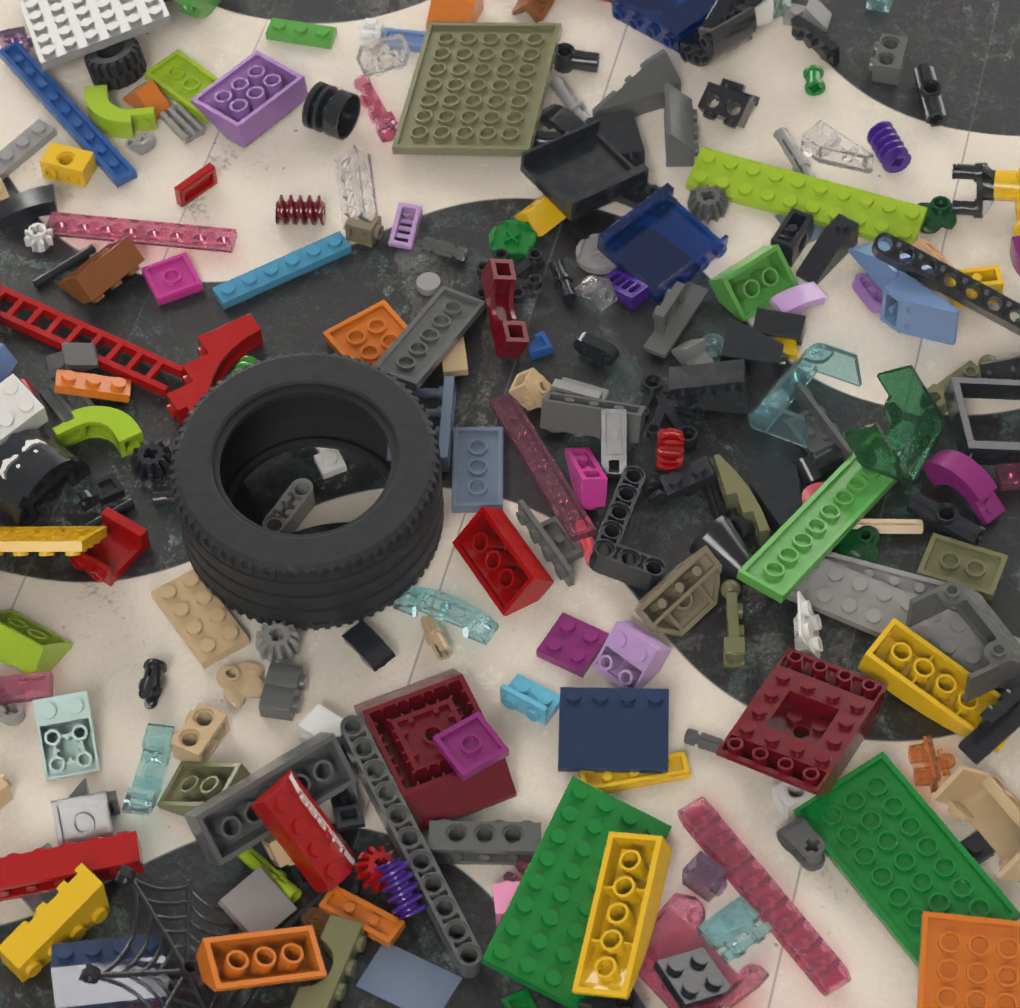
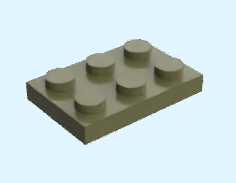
(963, 564)

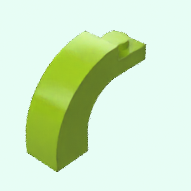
(116, 120)
(100, 423)

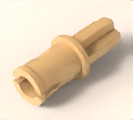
(436, 637)

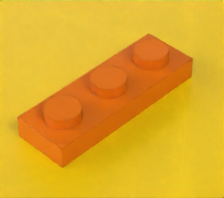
(92, 385)
(376, 922)

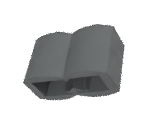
(282, 691)

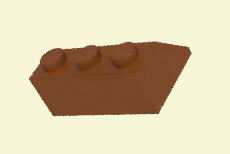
(103, 271)

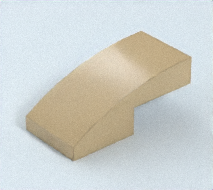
(456, 361)

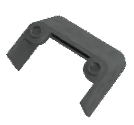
(1001, 647)

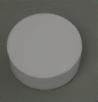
(428, 283)

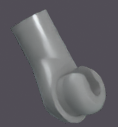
(141, 147)

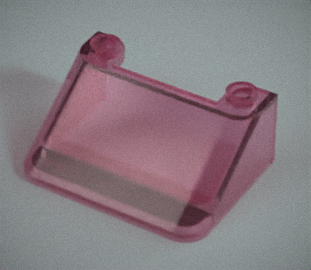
(677, 933)

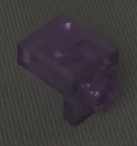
(16, 34)

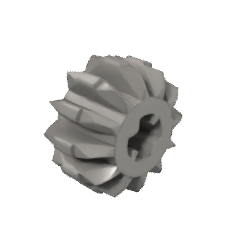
(277, 642)

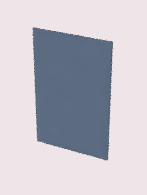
(408, 980)

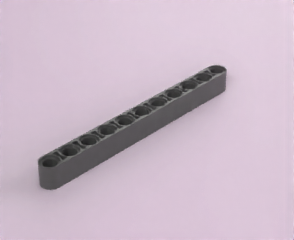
(418, 853)

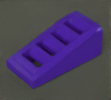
(639, 289)

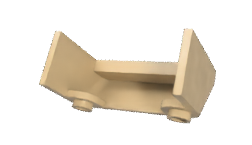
(992, 811)

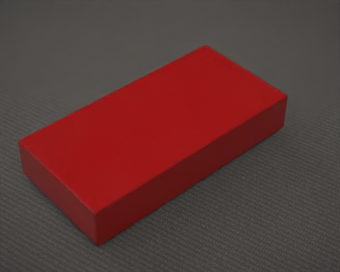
(195, 185)

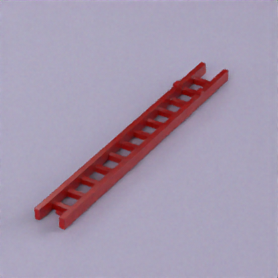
(99, 336)

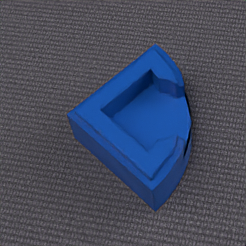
(539, 346)

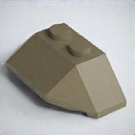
(682, 595)

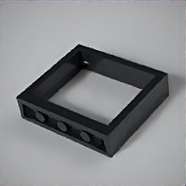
(983, 452)

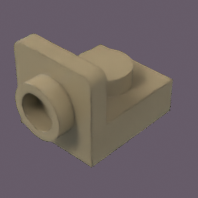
(364, 232)

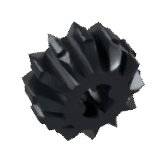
(151, 461)

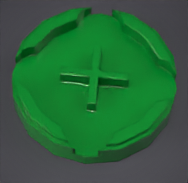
(514, 237)

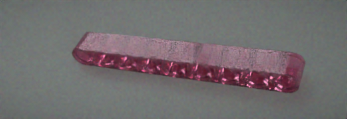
(765, 896)

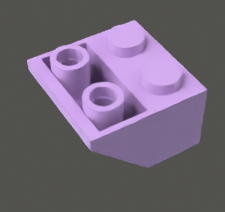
(631, 655)

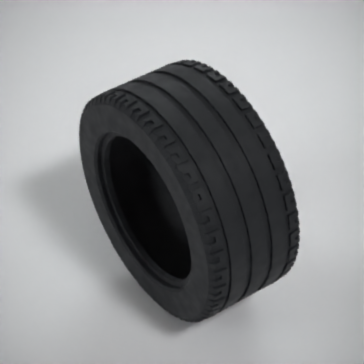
(290, 407)

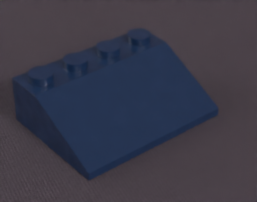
(613, 730)

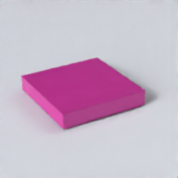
(172, 279)

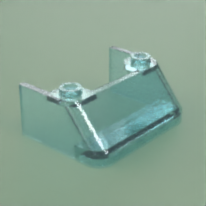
(770, 411)

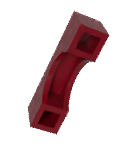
(498, 285)

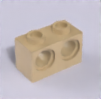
(205, 738)

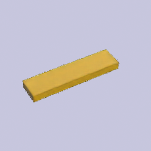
(613, 782)

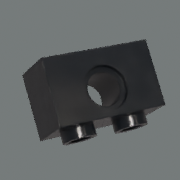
(794, 234)

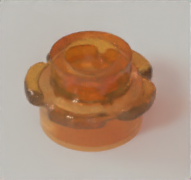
(320, 923)

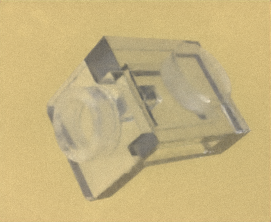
(597, 289)

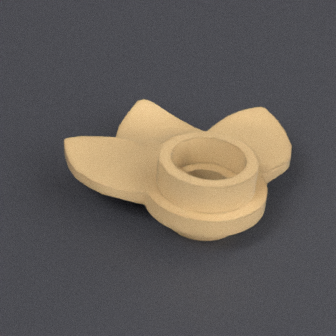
(245, 684)

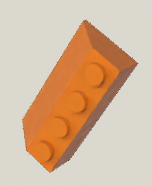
(260, 958)

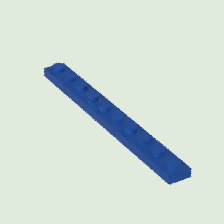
(67, 114)

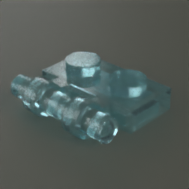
(731, 922)

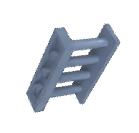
(443, 413)

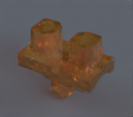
(926, 754)

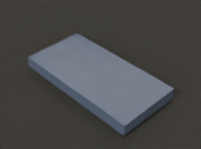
(477, 468)

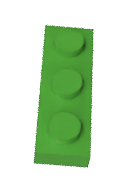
(301, 33)

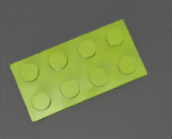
(181, 80)

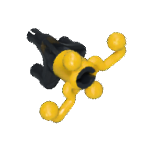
(991, 187)

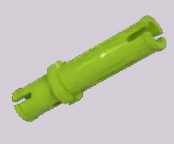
(279, 877)

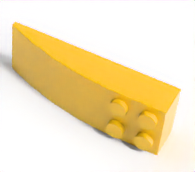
(925, 679)
(622, 914)

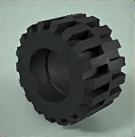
(116, 64)

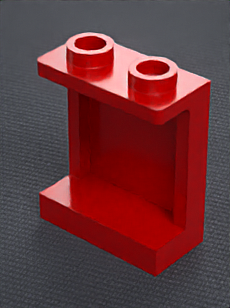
(116, 551)

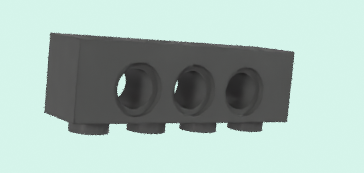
(473, 851)

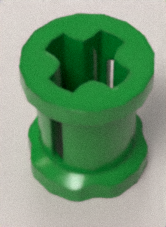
(814, 84)

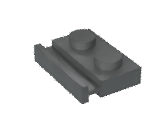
(63, 404)

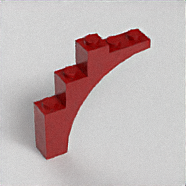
(217, 355)

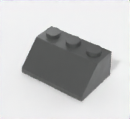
(679, 128)

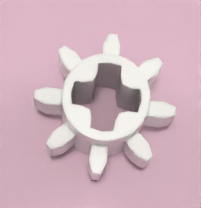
(370, 30)
(38, 237)

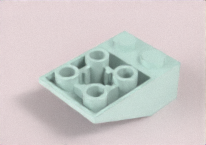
(66, 735)

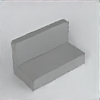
(578, 388)

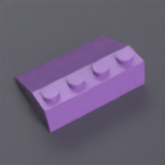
(251, 97)

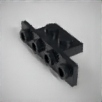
(994, 727)

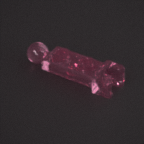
(378, 114)

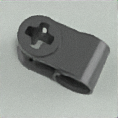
(803, 844)

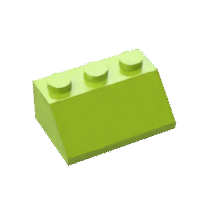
(29, 644)

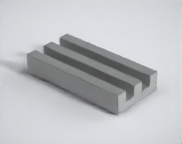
(182, 118)

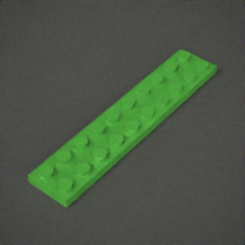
(814, 530)

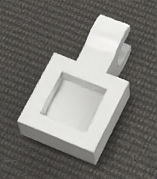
(329, 462)

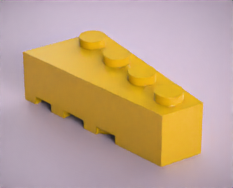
(62, 920)

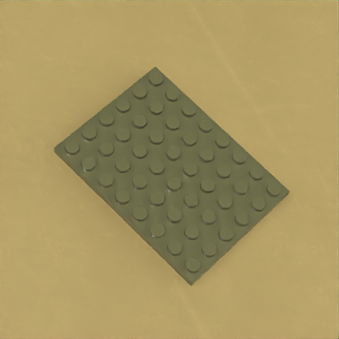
(477, 89)

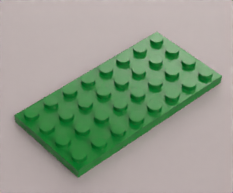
(900, 853)
(551, 907)

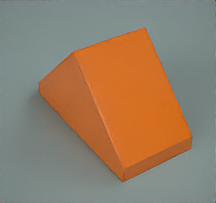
(147, 96)

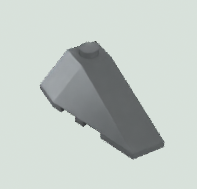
(642, 91)

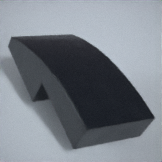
(368, 645)

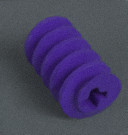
(888, 147)
(401, 888)

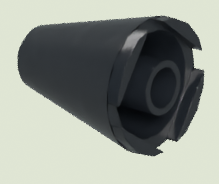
(726, 545)

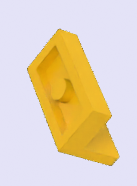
(541, 215)

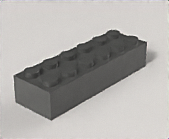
(228, 823)

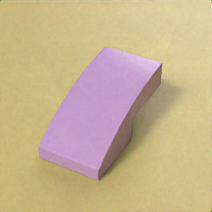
(798, 297)

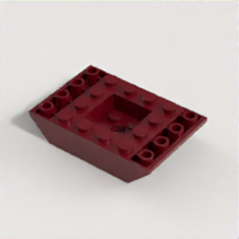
(808, 699)
(423, 776)

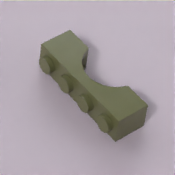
(341, 943)

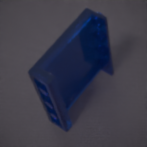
(663, 19)
(660, 243)

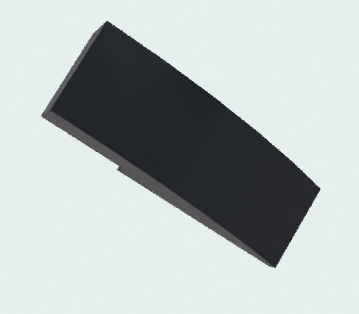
(26, 205)

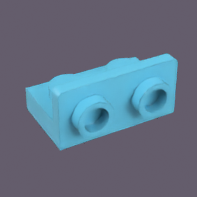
(530, 699)

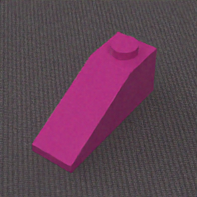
(586, 477)

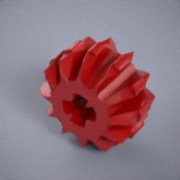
(669, 449)
(368, 863)

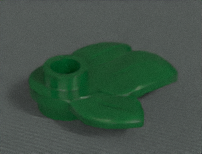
(938, 215)
(856, 547)

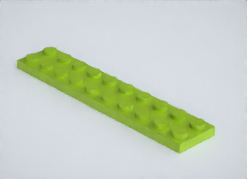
(781, 189)

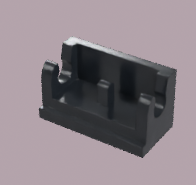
(780, 324)

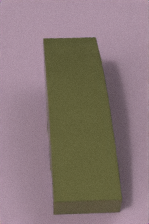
(739, 496)

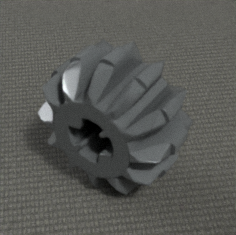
(707, 203)

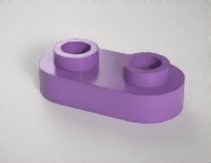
(868, 292)

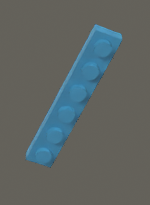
(281, 270)

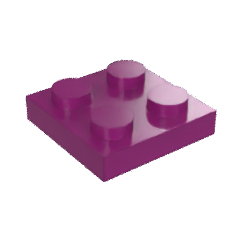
(572, 645)
(470, 746)

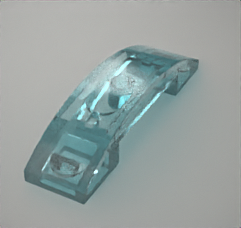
(448, 608)
(150, 771)

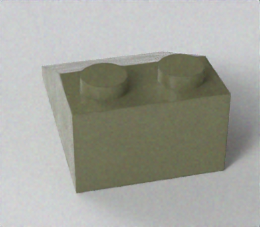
(197, 783)

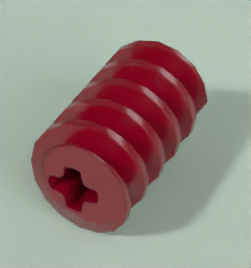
(300, 210)

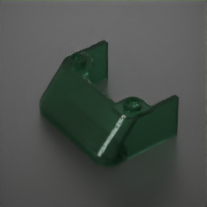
(912, 433)

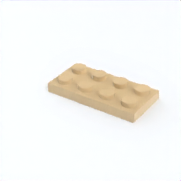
(200, 619)

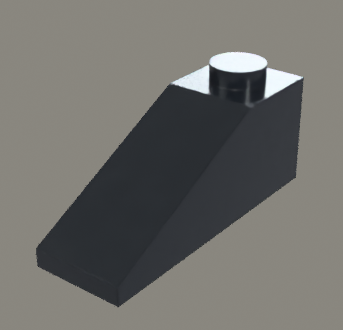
(829, 249)

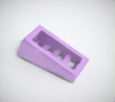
(409, 211)

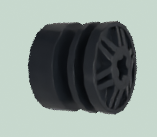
(331, 110)

